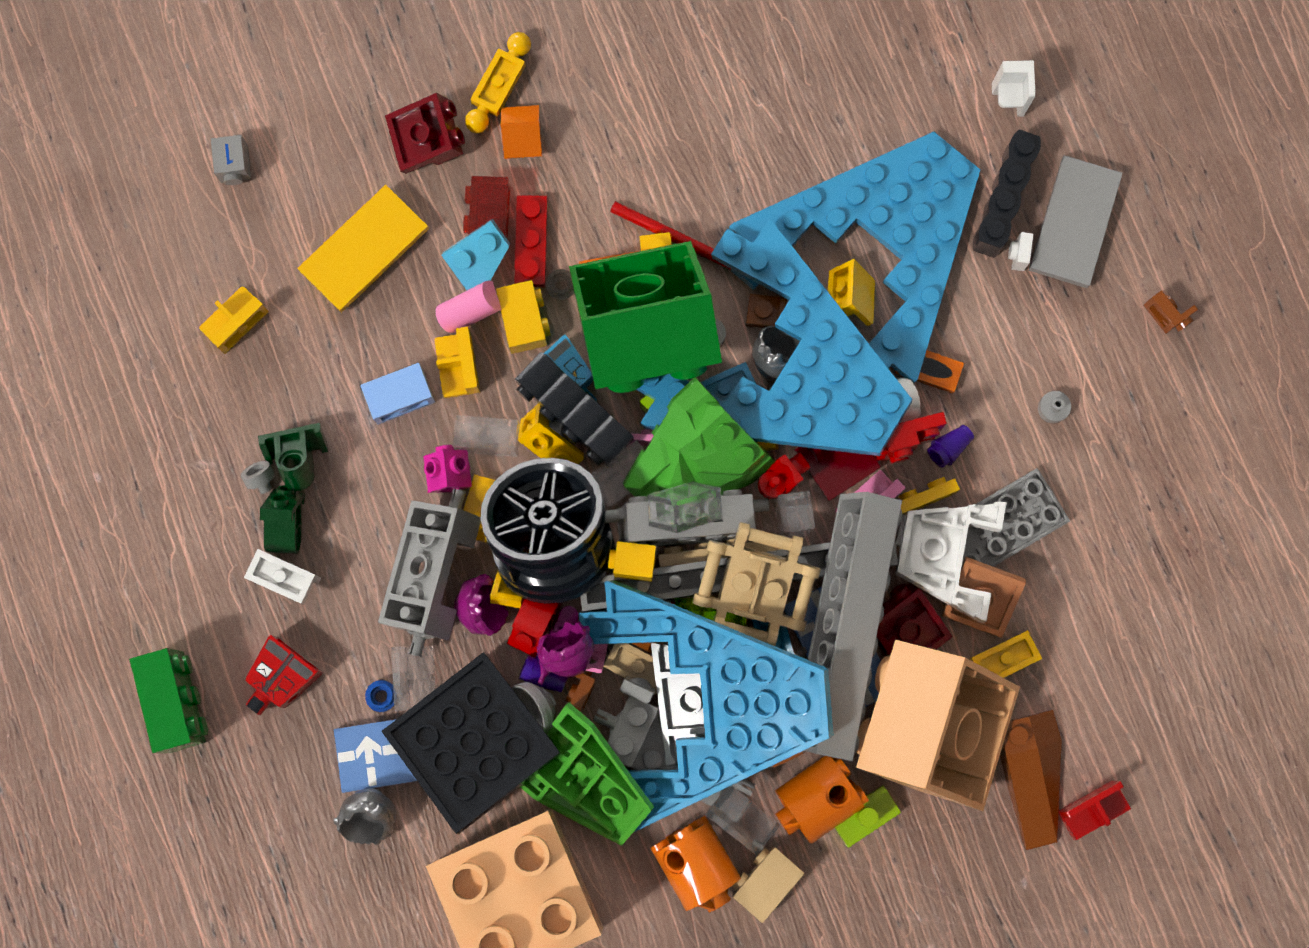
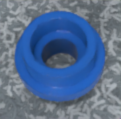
(371, 692)

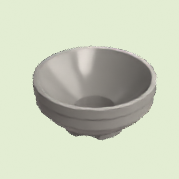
(538, 702)

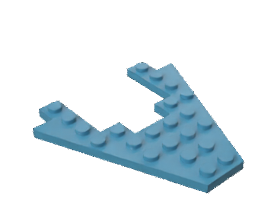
(909, 203)
(834, 383)
(754, 697)

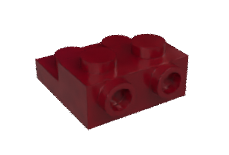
(425, 133)
(911, 620)

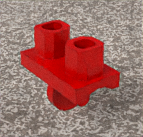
(783, 476)

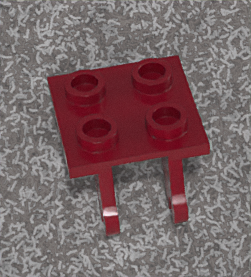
(837, 470)

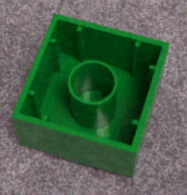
(646, 316)

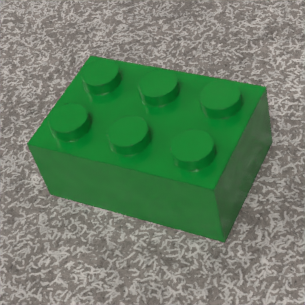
(168, 700)

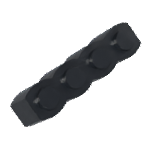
(1006, 193)
(574, 409)

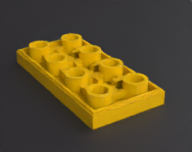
(363, 248)

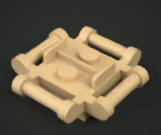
(757, 583)

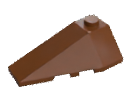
(1033, 775)

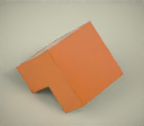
(521, 131)

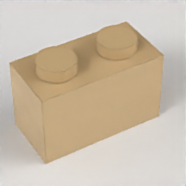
(766, 883)

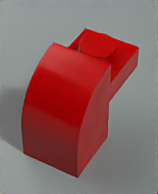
(531, 624)

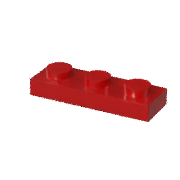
(531, 240)

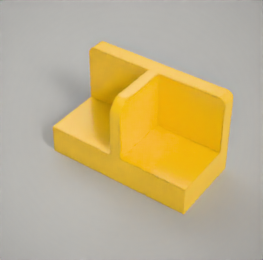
(853, 290)
(233, 319)
(457, 364)

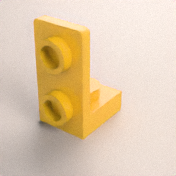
(543, 440)

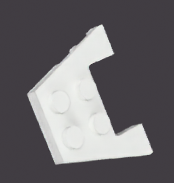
(935, 548)

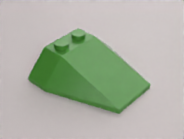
(589, 780)

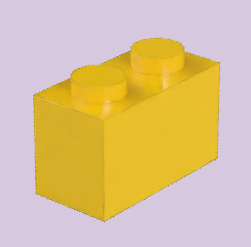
(522, 317)

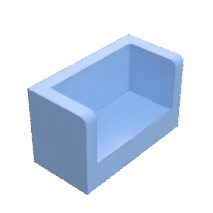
(397, 393)

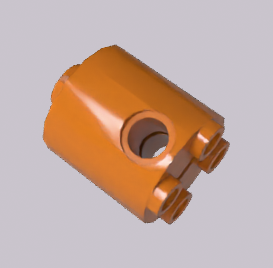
(810, 804)
(697, 866)

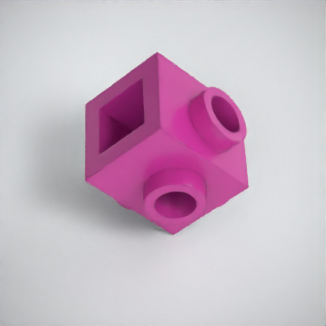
(447, 470)

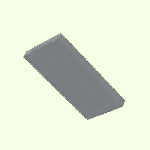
(1075, 221)
(1029, 516)

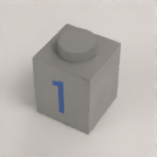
(231, 159)

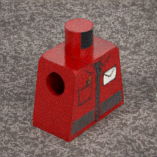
(279, 676)

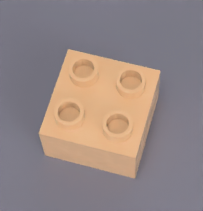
(937, 724)
(517, 890)

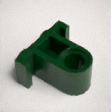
(294, 453)
(283, 520)

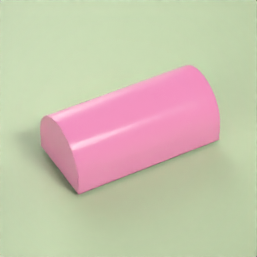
(468, 307)

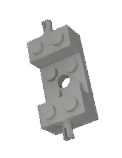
(635, 528)
(415, 598)
(639, 741)

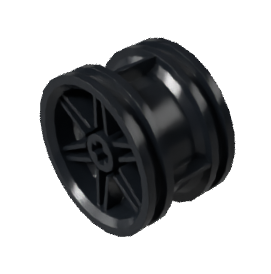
(541, 509)

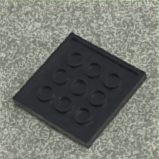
(471, 743)

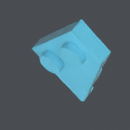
(477, 255)

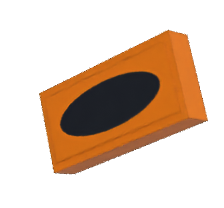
(940, 372)

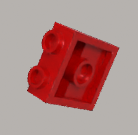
(910, 435)

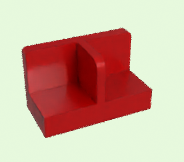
(1094, 810)

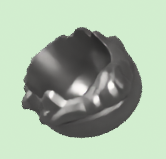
(772, 351)
(366, 817)

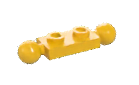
(498, 82)

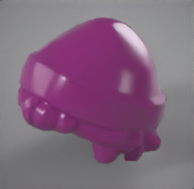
(475, 609)
(566, 650)

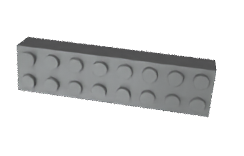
(852, 610)

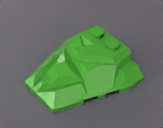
(697, 445)

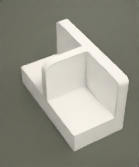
(1015, 85)
(281, 576)

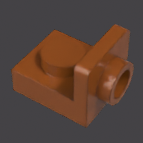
(764, 310)
(1166, 312)
(580, 693)

